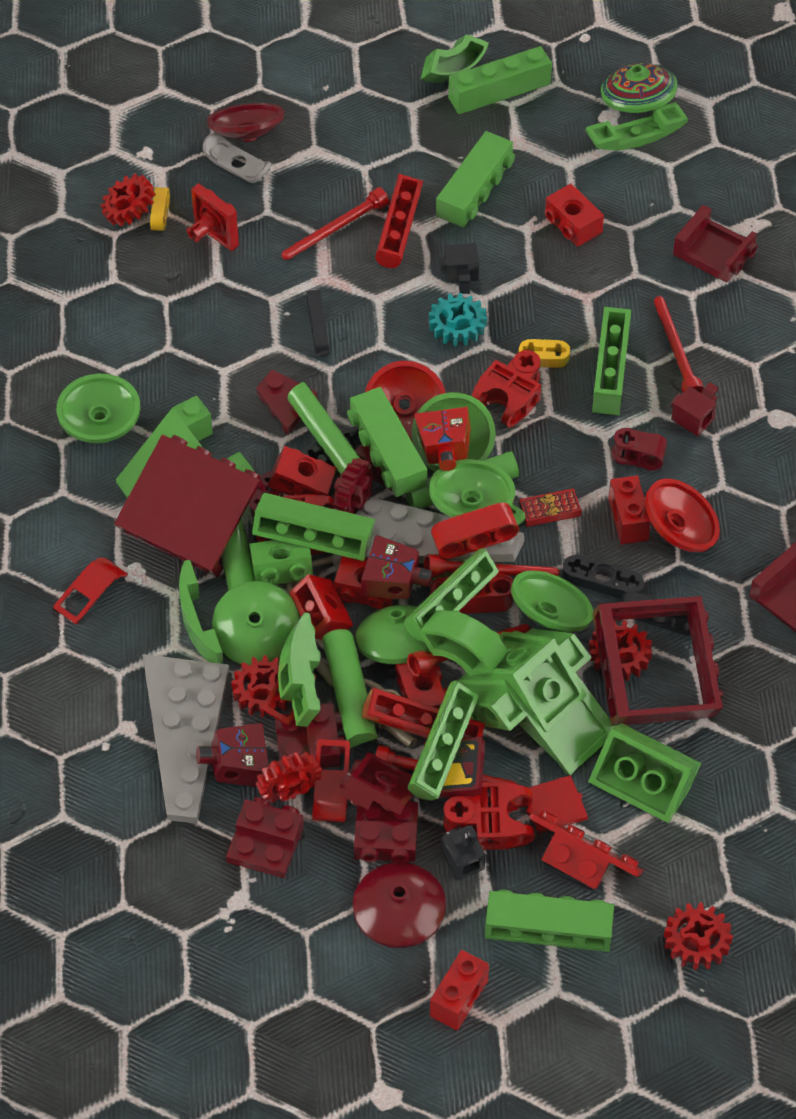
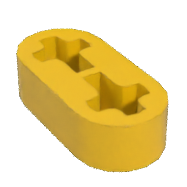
(160, 209)
(546, 351)

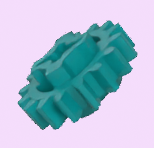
(460, 319)

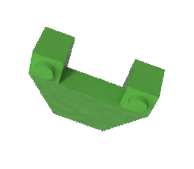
(187, 420)

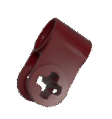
(641, 450)

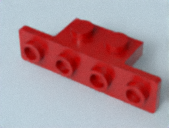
(579, 856)

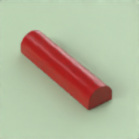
(398, 221)
(408, 714)

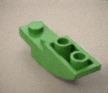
(295, 671)

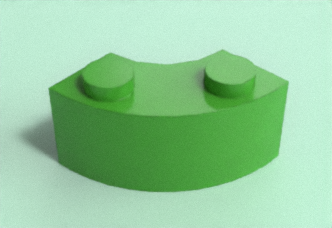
(462, 57)
(463, 641)

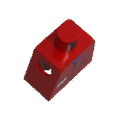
(444, 436)

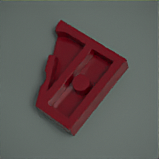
(274, 393)

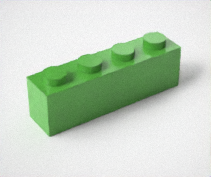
(499, 80)
(475, 179)
(611, 361)
(388, 442)
(313, 526)
(549, 920)

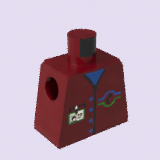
(393, 570)
(236, 754)

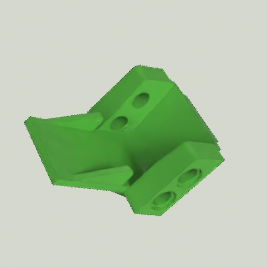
(543, 694)

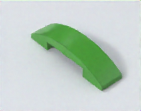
(638, 132)
(206, 641)

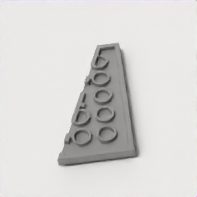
(413, 528)
(185, 714)

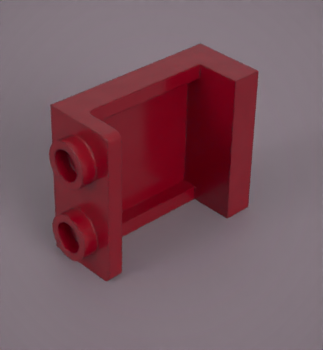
(713, 246)

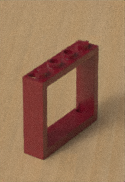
(702, 644)

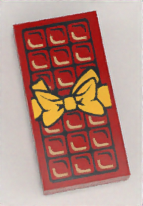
(550, 507)

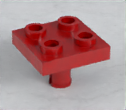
(213, 218)

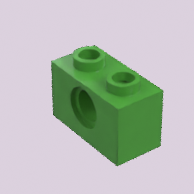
(280, 562)

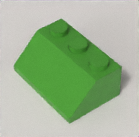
(644, 772)

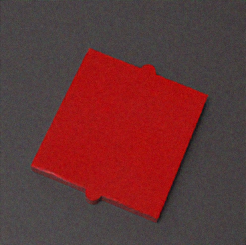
(560, 799)

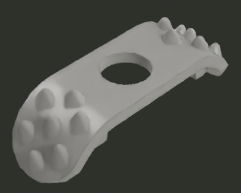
(223, 153)

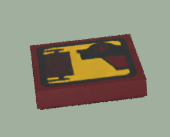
(466, 770)

